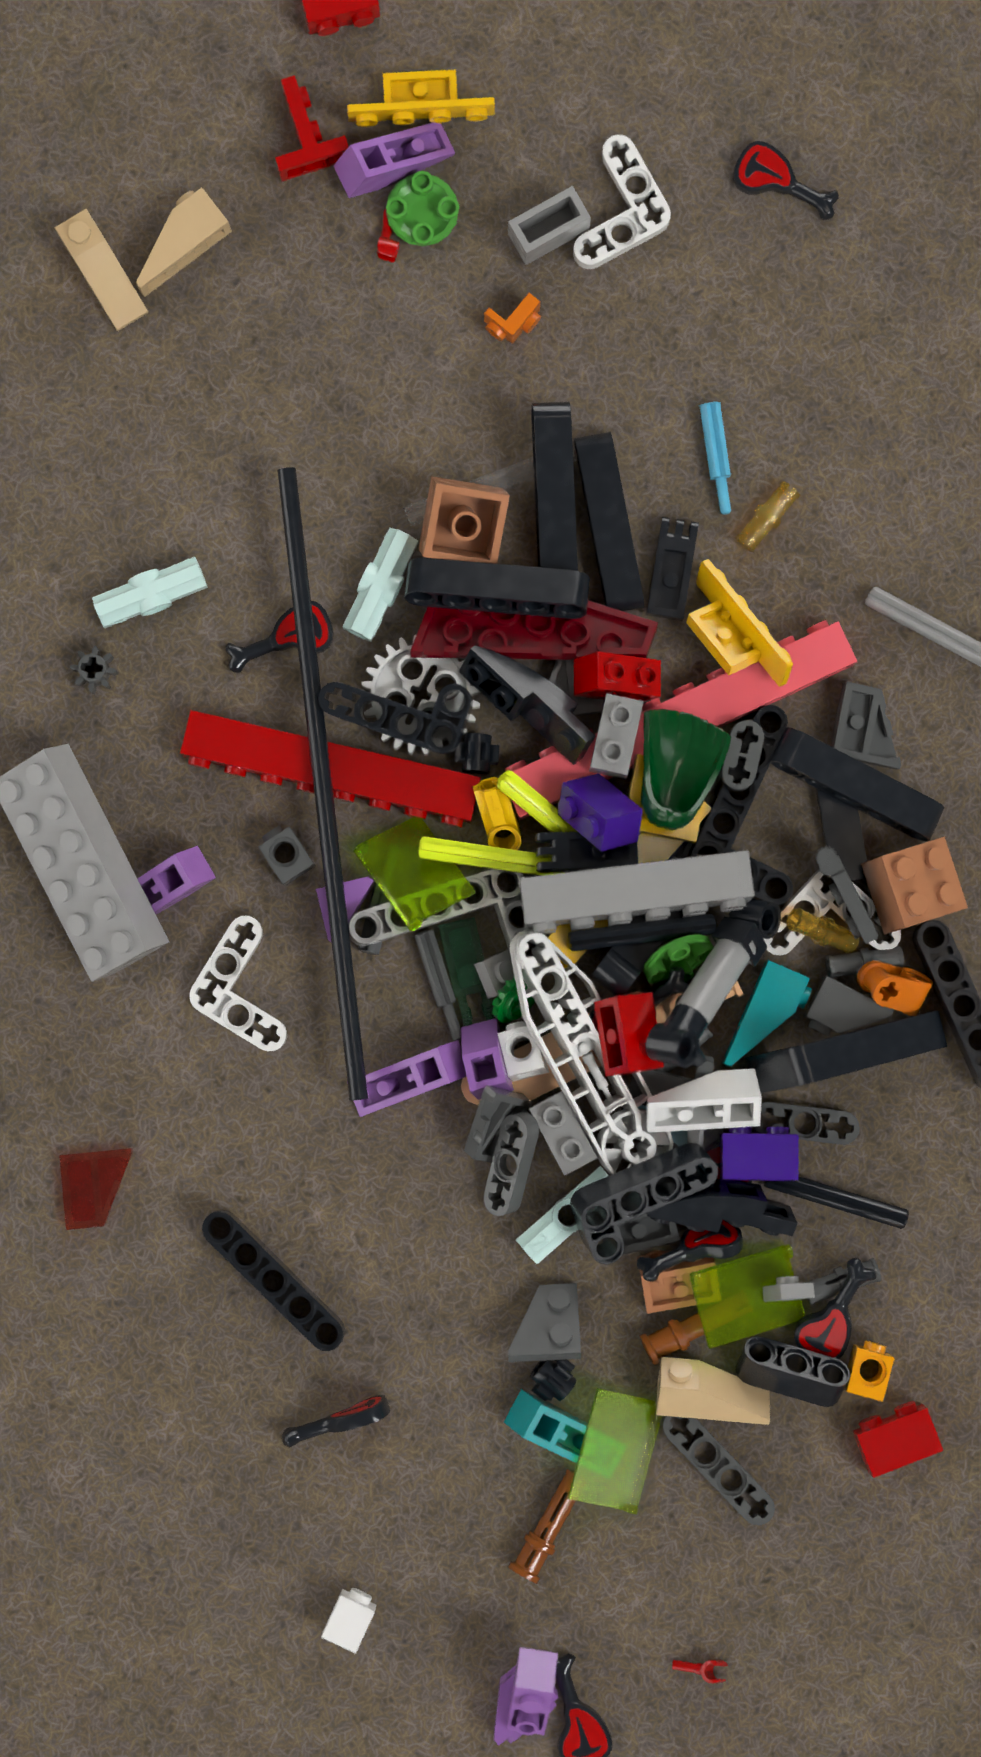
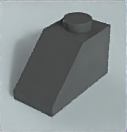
(841, 1008)

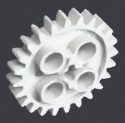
(390, 681)

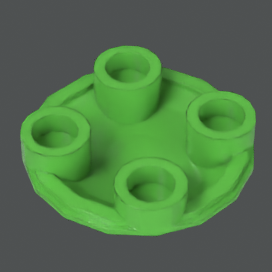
(422, 209)
(683, 952)

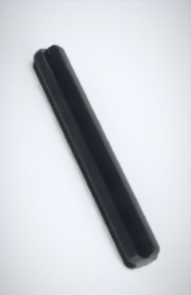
(641, 932)
(842, 1201)

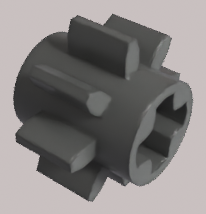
(87, 661)

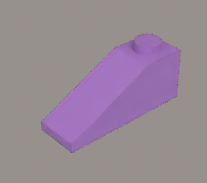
(391, 158)
(176, 878)
(412, 1077)

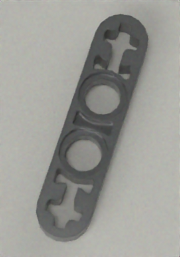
(715, 1468)

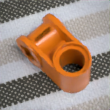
(894, 986)

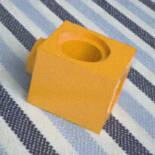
(876, 1386)

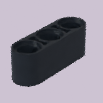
(792, 1371)

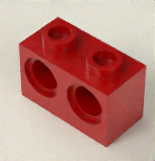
(617, 675)

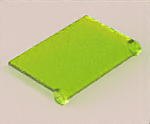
(412, 884)
(732, 1296)
(616, 1451)

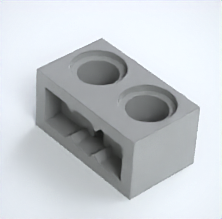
(616, 736)
(563, 1132)

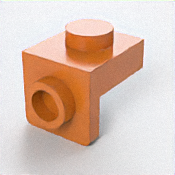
(522, 319)

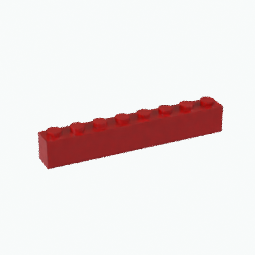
(354, 771)

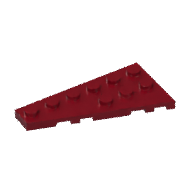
(602, 629)

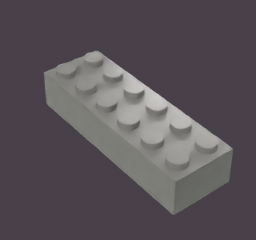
(80, 862)
(637, 890)

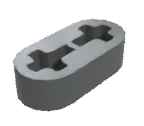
(751, 757)

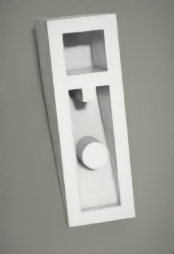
(707, 1102)

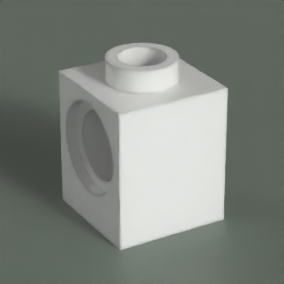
(525, 1067)
(349, 1619)

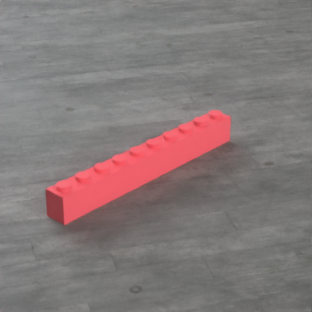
(717, 701)

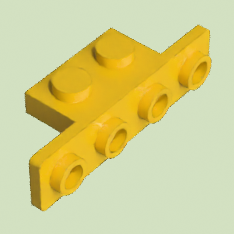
(420, 96)
(732, 629)

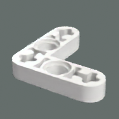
(633, 217)
(822, 903)
(227, 998)

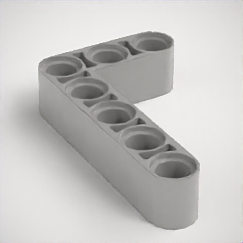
(490, 896)

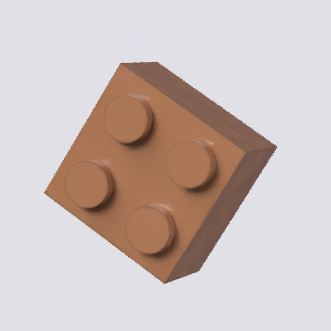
(463, 521)
(914, 885)

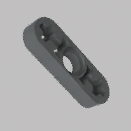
(833, 1117)
(522, 1152)

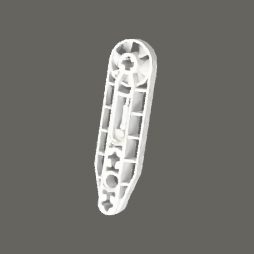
(577, 1039)

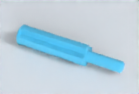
(716, 451)

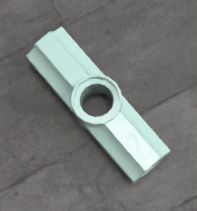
(380, 584)
(149, 592)
(548, 1231)

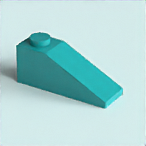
(770, 1004)
(546, 1425)

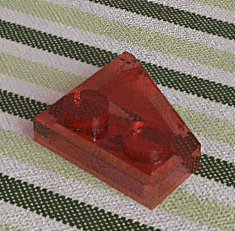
(91, 1185)

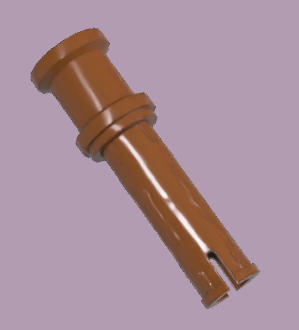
(672, 1337)
(535, 1540)

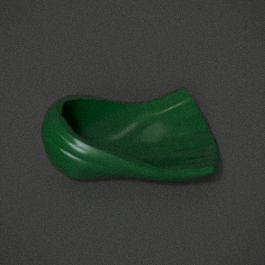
(679, 765)

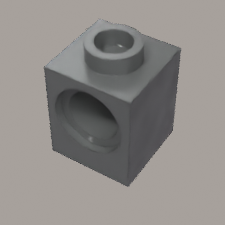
(289, 871)

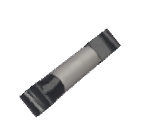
(737, 945)

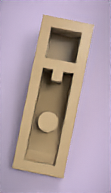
(187, 234)
(101, 269)
(706, 1392)

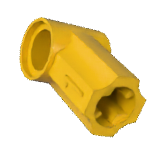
(497, 814)

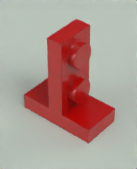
(312, 155)

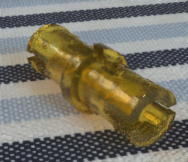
(767, 516)
(822, 930)

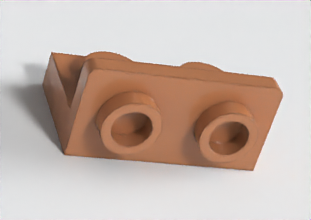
(673, 1285)

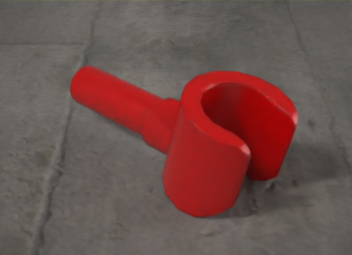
(387, 247)
(705, 1669)

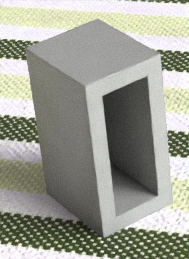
(549, 225)

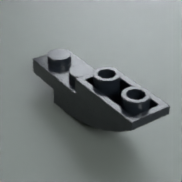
(524, 692)
(732, 1201)

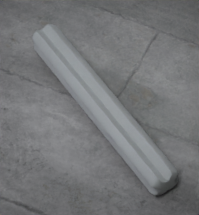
(924, 624)

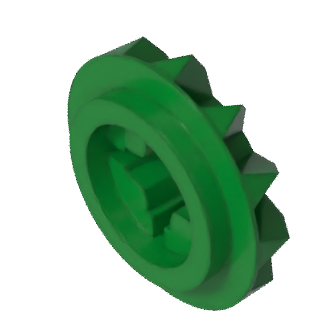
(507, 1003)

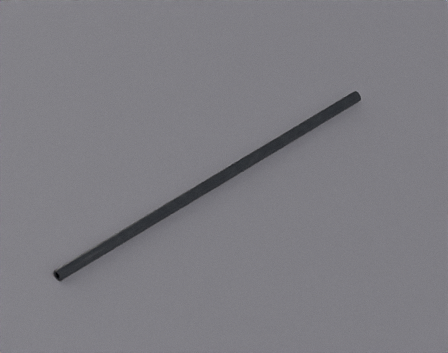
(322, 784)

